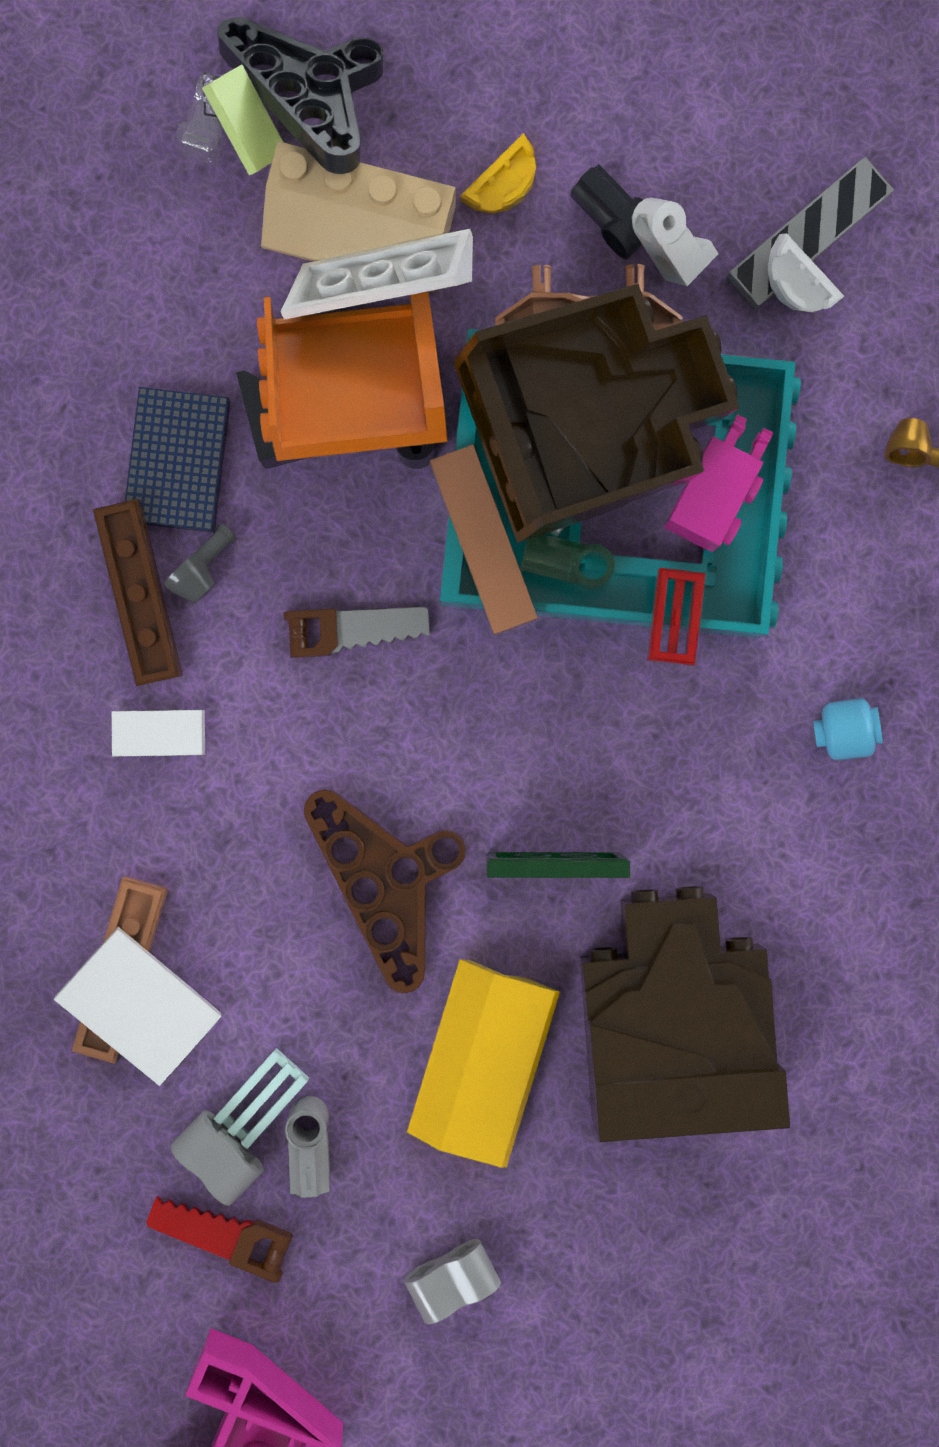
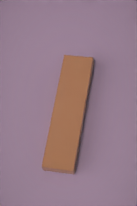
(483, 540)
(138, 915)

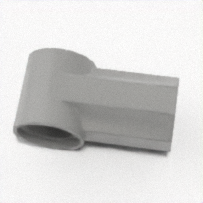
(308, 1149)

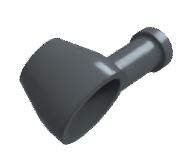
(192, 577)

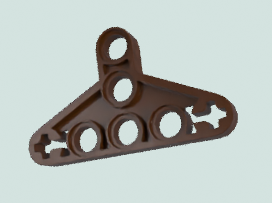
(395, 900)

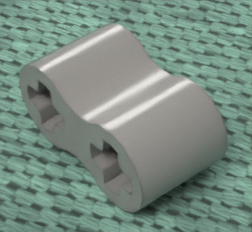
(216, 1158)
(452, 1281)

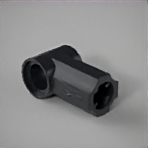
(609, 208)

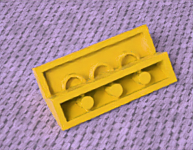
(483, 1063)

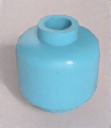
(848, 729)

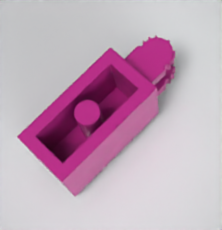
(713, 498)

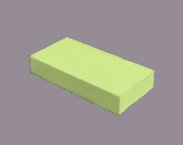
(243, 118)

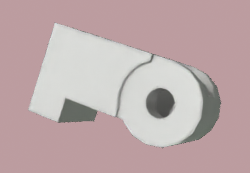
(669, 242)

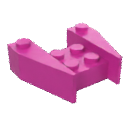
(258, 1399)

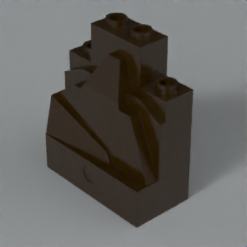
(591, 406)
(680, 1026)

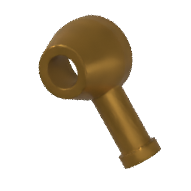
(913, 436)

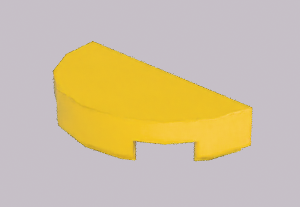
(505, 181)

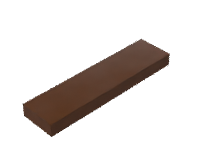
(137, 592)

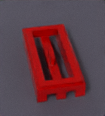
(671, 655)

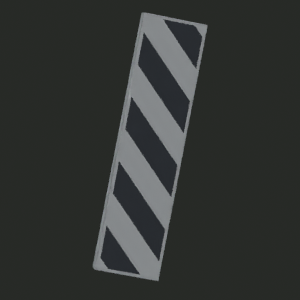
(815, 227)

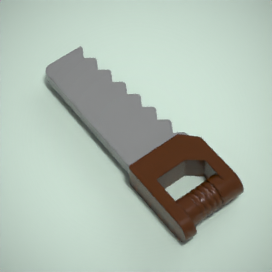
(354, 628)

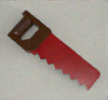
(223, 1236)

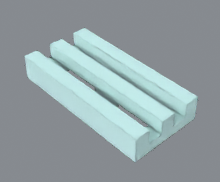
(235, 1127)

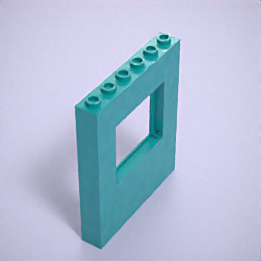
(737, 575)

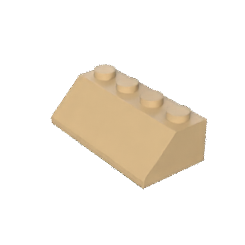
(334, 215)

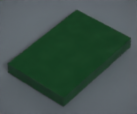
(557, 865)

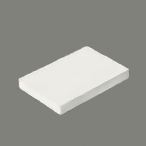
(138, 1006)

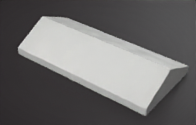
(381, 274)

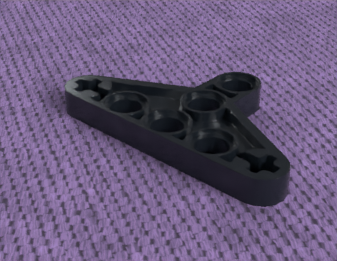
(296, 70)

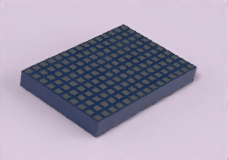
(178, 457)

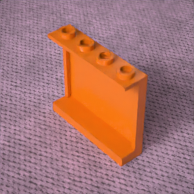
(350, 380)

